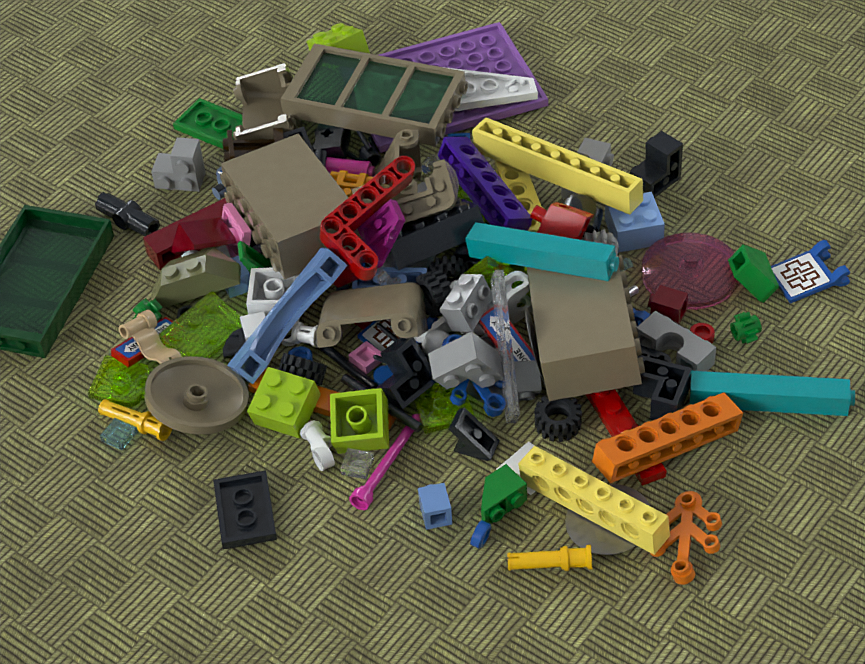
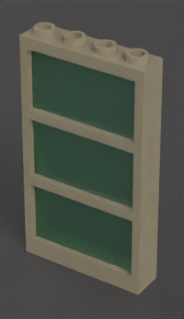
(374, 93)

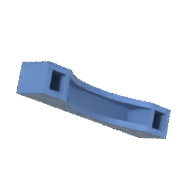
(307, 287)

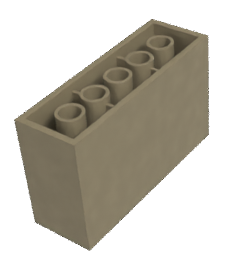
(283, 199)
(585, 332)

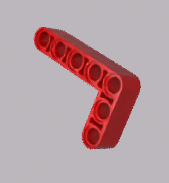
(363, 211)

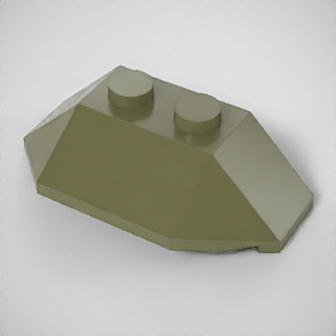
(195, 277)

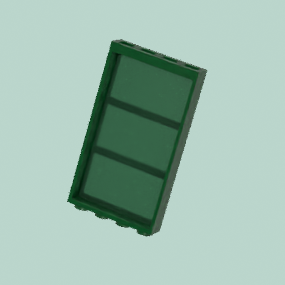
(44, 272)

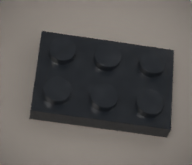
(244, 510)

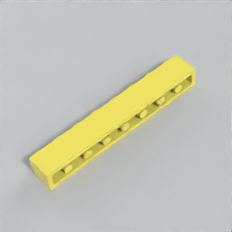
(558, 165)

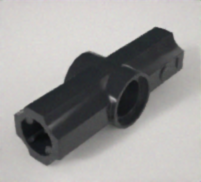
(126, 214)

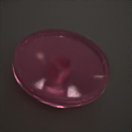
(692, 265)

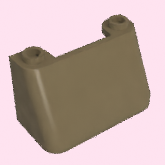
(261, 102)
(404, 144)
(437, 199)
(398, 302)

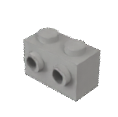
(466, 302)

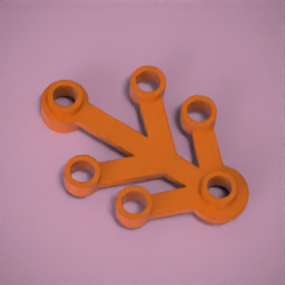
(686, 506)

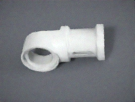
(302, 334)
(319, 443)

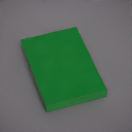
(208, 122)

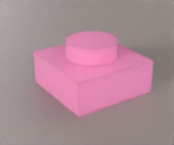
(363, 357)

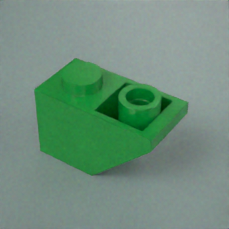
(754, 272)
(502, 493)

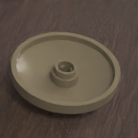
(196, 395)

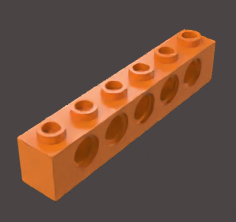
(666, 437)

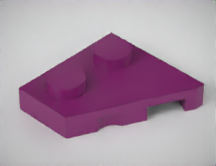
(383, 229)

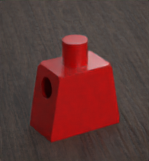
(562, 220)

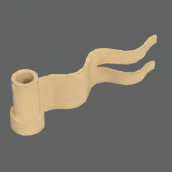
(147, 338)

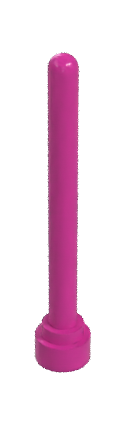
(363, 495)

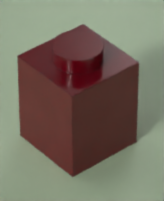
(669, 303)

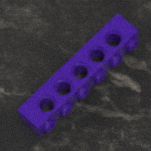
(484, 184)

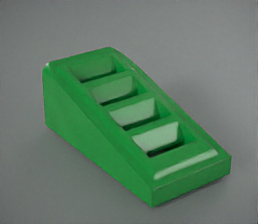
(251, 258)

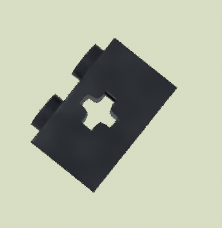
(333, 140)

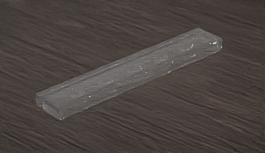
(505, 346)

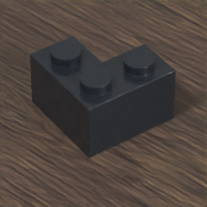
(661, 164)
(410, 372)
(665, 385)

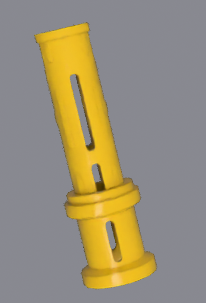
(143, 421)
(564, 558)

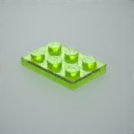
(202, 328)

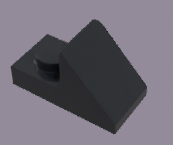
(473, 436)

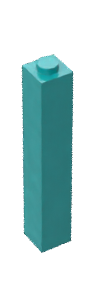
(543, 251)
(775, 392)

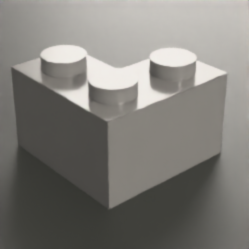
(181, 168)
(466, 359)

